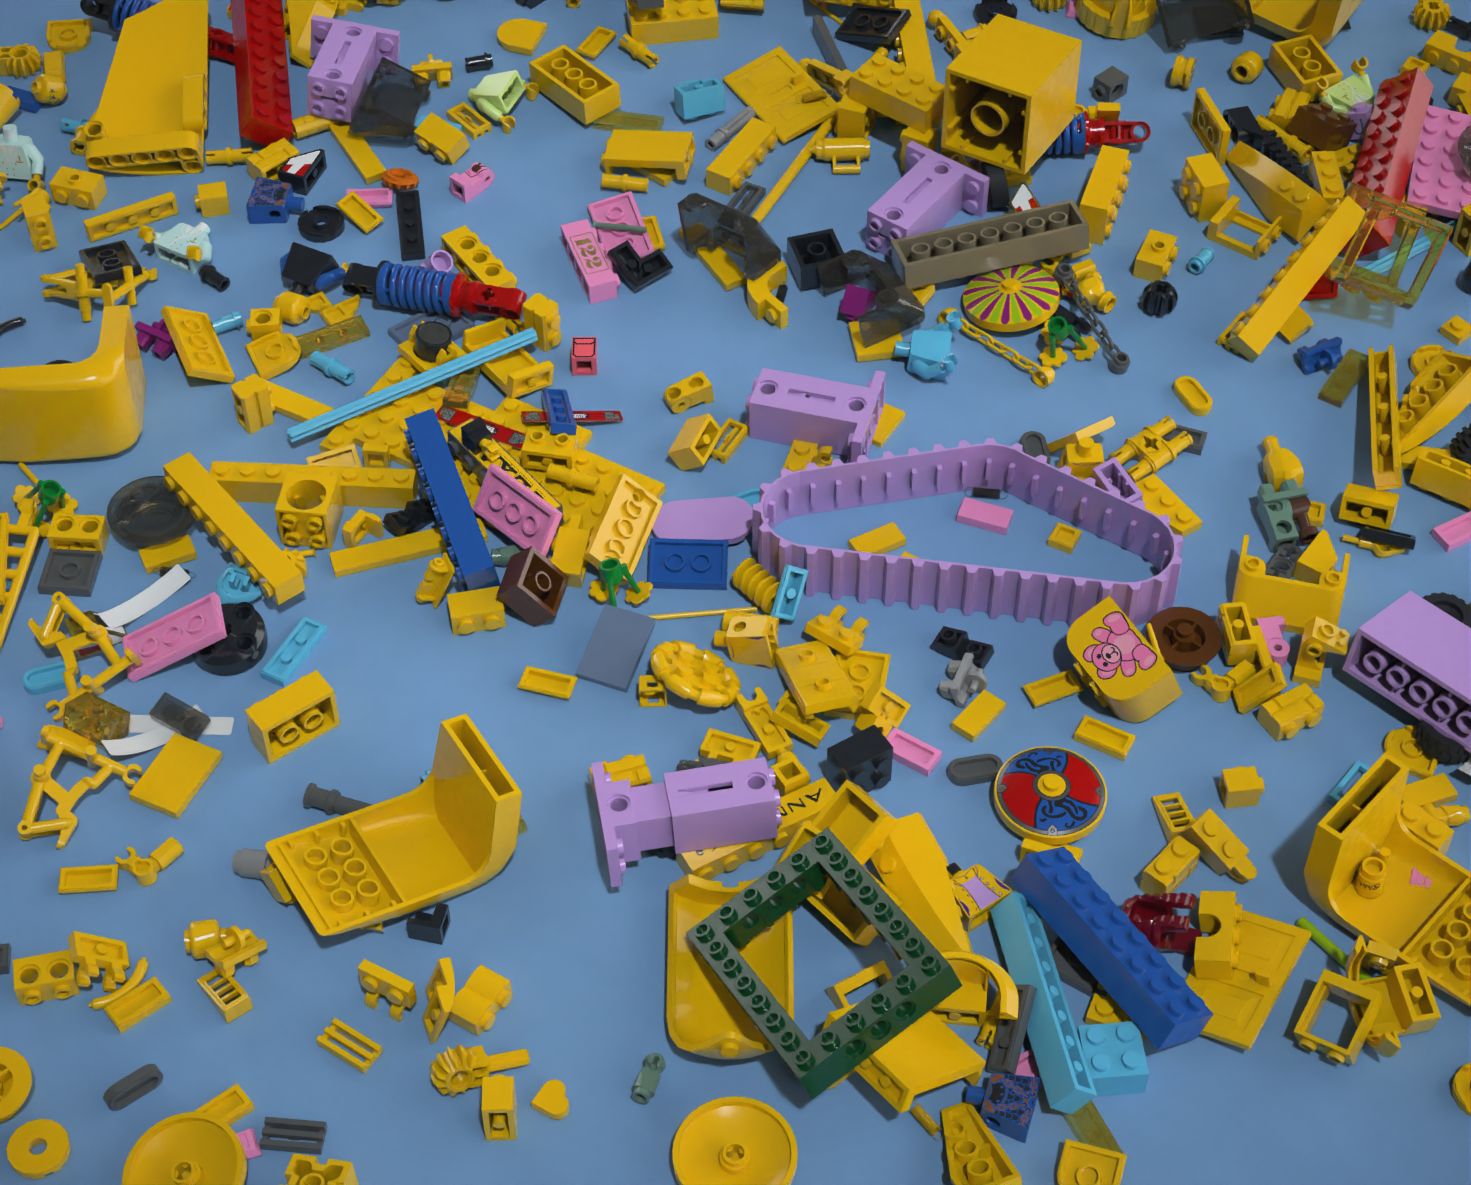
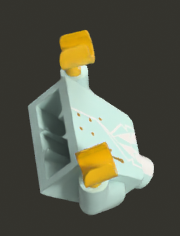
(20, 157)
(181, 246)

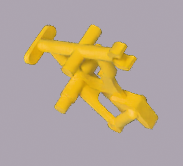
(81, 287)
(93, 634)
(43, 783)

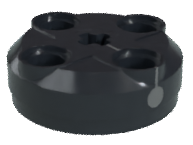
(243, 645)

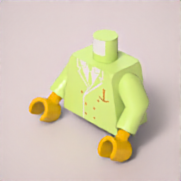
(1347, 92)
(499, 93)

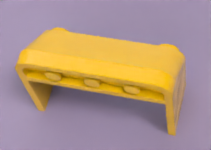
(1286, 597)

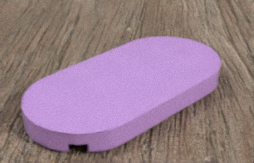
(705, 519)

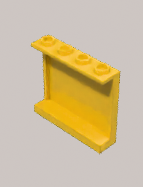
(917, 1060)

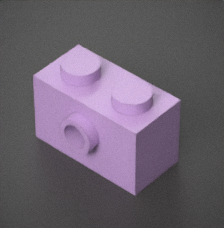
(1112, 475)

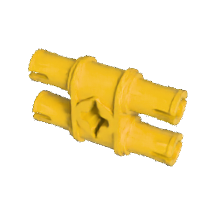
(1151, 448)

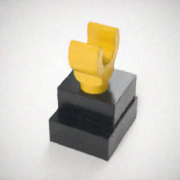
(478, 439)

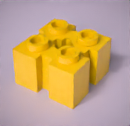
(308, 1171)

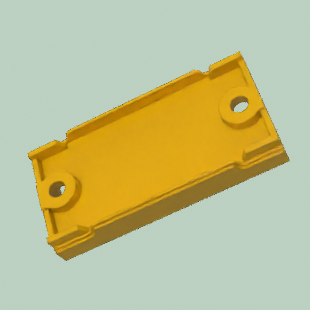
(623, 525)

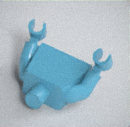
(930, 349)

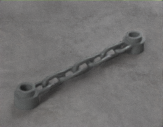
(1119, 361)

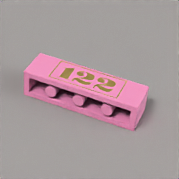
(589, 261)

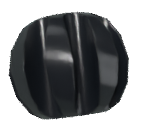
(1159, 298)

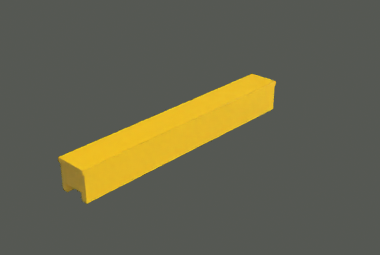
(1384, 419)

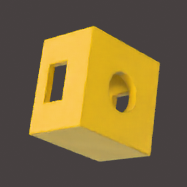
(647, 691)

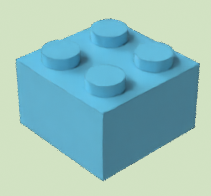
(1115, 1057)

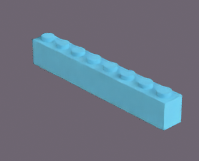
(1050, 1022)

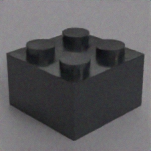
(808, 251)
(860, 759)

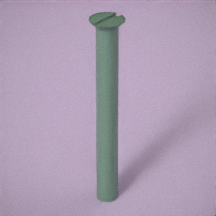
(619, 227)

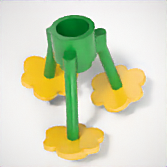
(1055, 332)
(51, 496)
(610, 576)

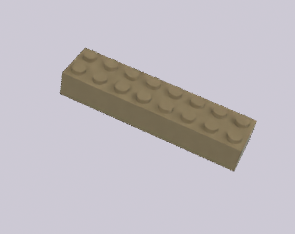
(990, 244)

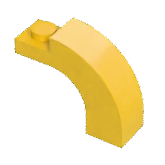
(762, 302)

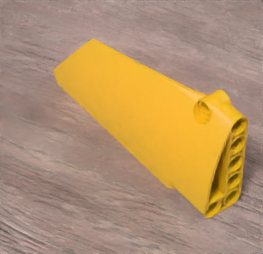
(155, 94)

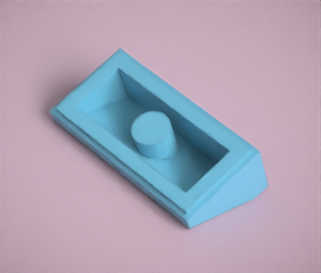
(789, 592)

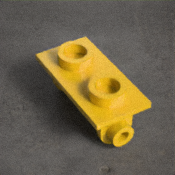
(436, 580)

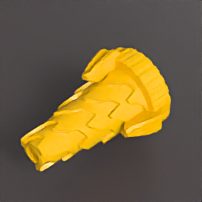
(1117, 17)

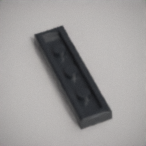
(410, 225)

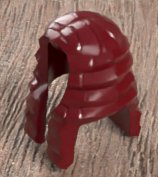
(1157, 922)

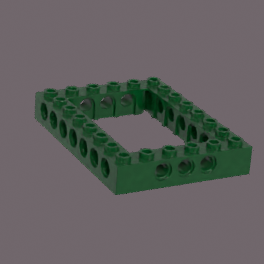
(872, 1021)

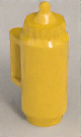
(842, 150)

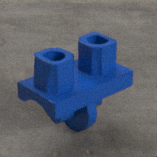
(1322, 355)

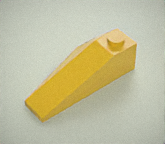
(299, 20)
(974, 1151)

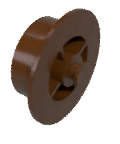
(1185, 637)

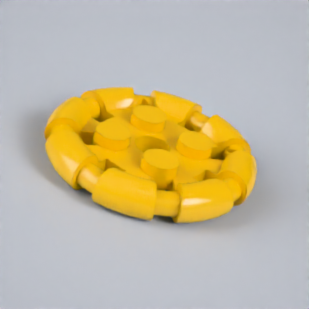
(695, 674)

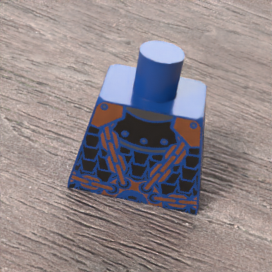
(272, 202)
(1007, 1103)

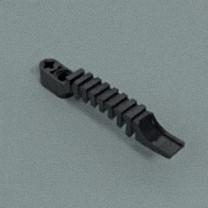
(1247, 130)

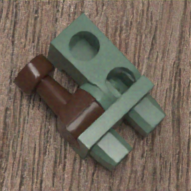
(1279, 511)

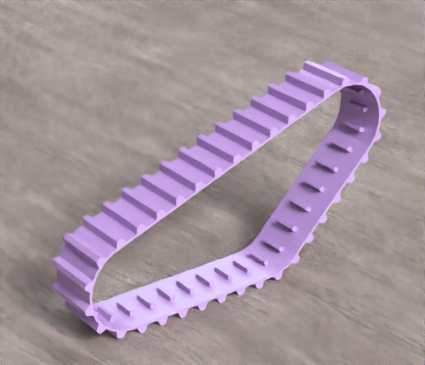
(960, 584)

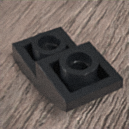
(414, 517)
(955, 643)

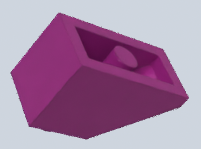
(857, 302)

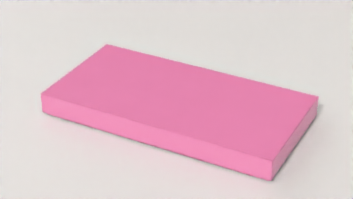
(620, 210)
(516, 510)
(176, 636)

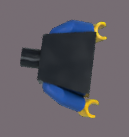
(310, 269)

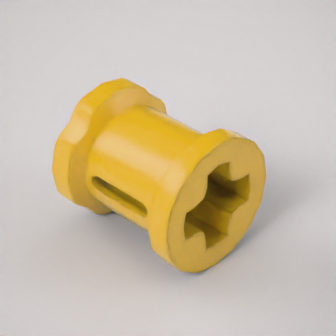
(80, 140)

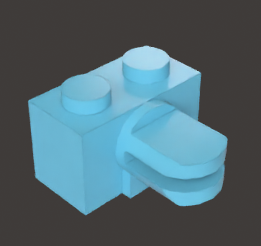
(699, 98)

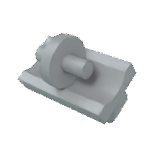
(966, 680)

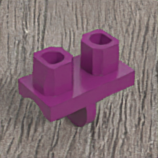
(157, 335)

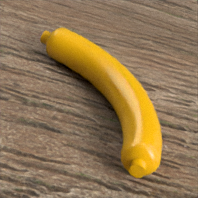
(133, 982)

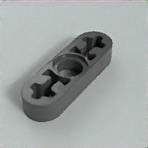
(1281, 561)

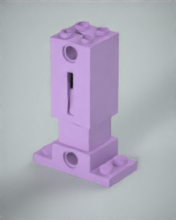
(686, 811)

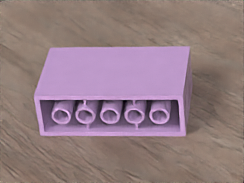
(1419, 663)

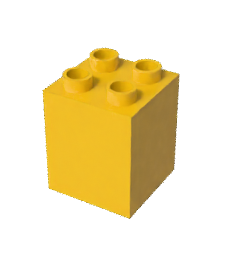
(1010, 93)

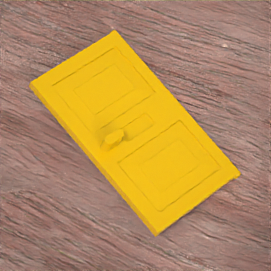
(772, 88)
(1266, 961)

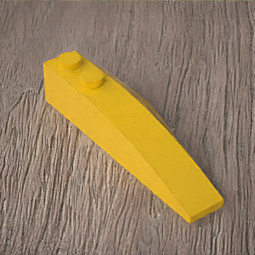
(1277, 191)
(1435, 398)
(917, 874)

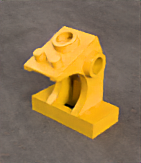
(1316, 641)

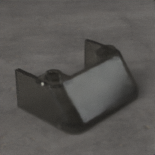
(895, 303)

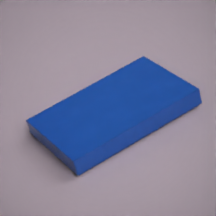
(688, 564)

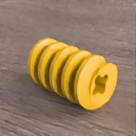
(756, 584)

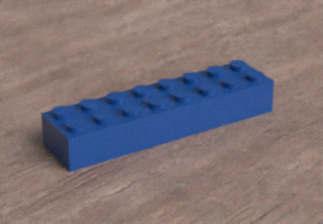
(450, 502)
(1111, 947)

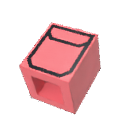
(584, 356)

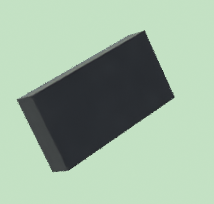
(1388, 537)

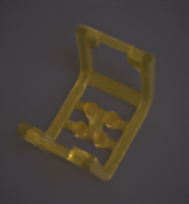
(1375, 285)

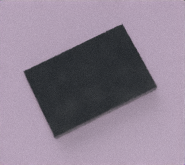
(873, 24)
(107, 261)

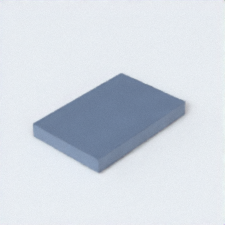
(400, 332)
(615, 648)

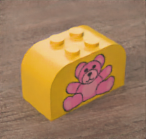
(1120, 664)

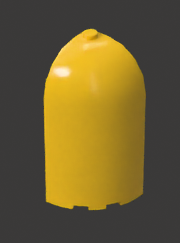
(699, 1007)

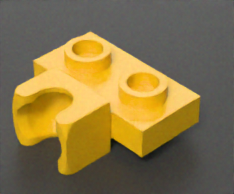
(883, 709)

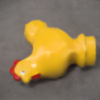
(1093, 289)

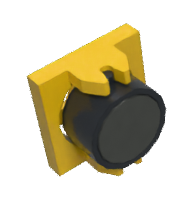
(431, 344)

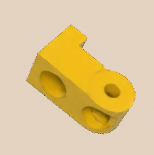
(689, 392)

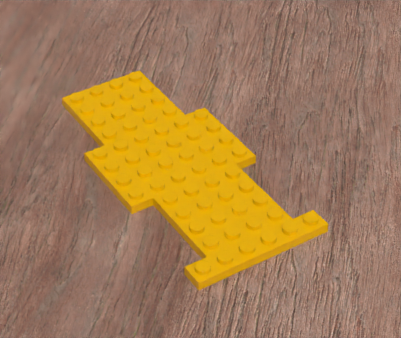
(387, 424)

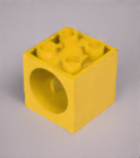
(309, 510)

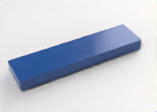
(558, 411)

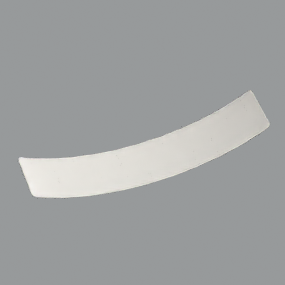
(146, 599)
(141, 742)

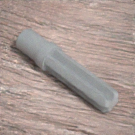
(725, 132)

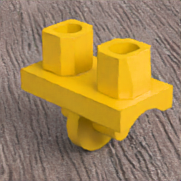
(435, 70)
(235, 948)

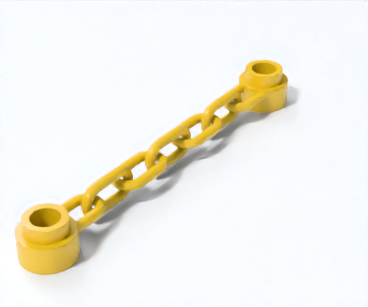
(1042, 376)

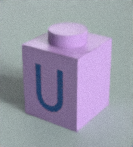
(1360, 114)

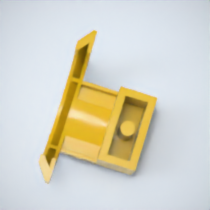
(969, 1002)
(1407, 1004)

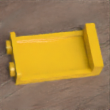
(649, 150)
(514, 372)

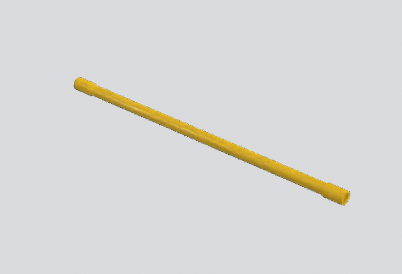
(799, 162)

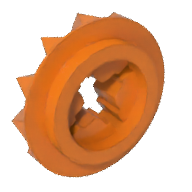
(400, 179)

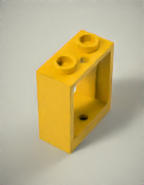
(1351, 991)

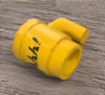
(1373, 874)

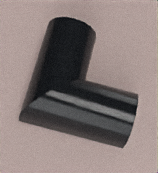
(639, 271)

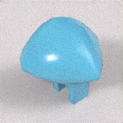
(236, 586)

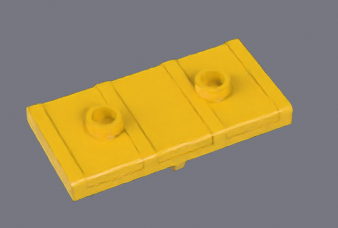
(814, 678)

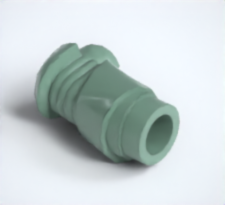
(502, 555)
(648, 1078)

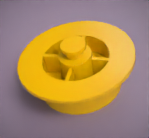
(14, 1082)

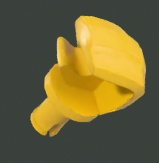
(1280, 464)

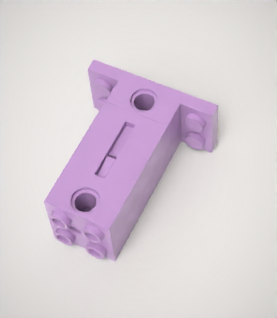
(345, 64)
(924, 198)
(816, 411)

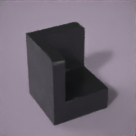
(428, 926)

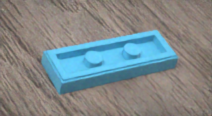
(293, 651)

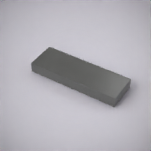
(1011, 1034)

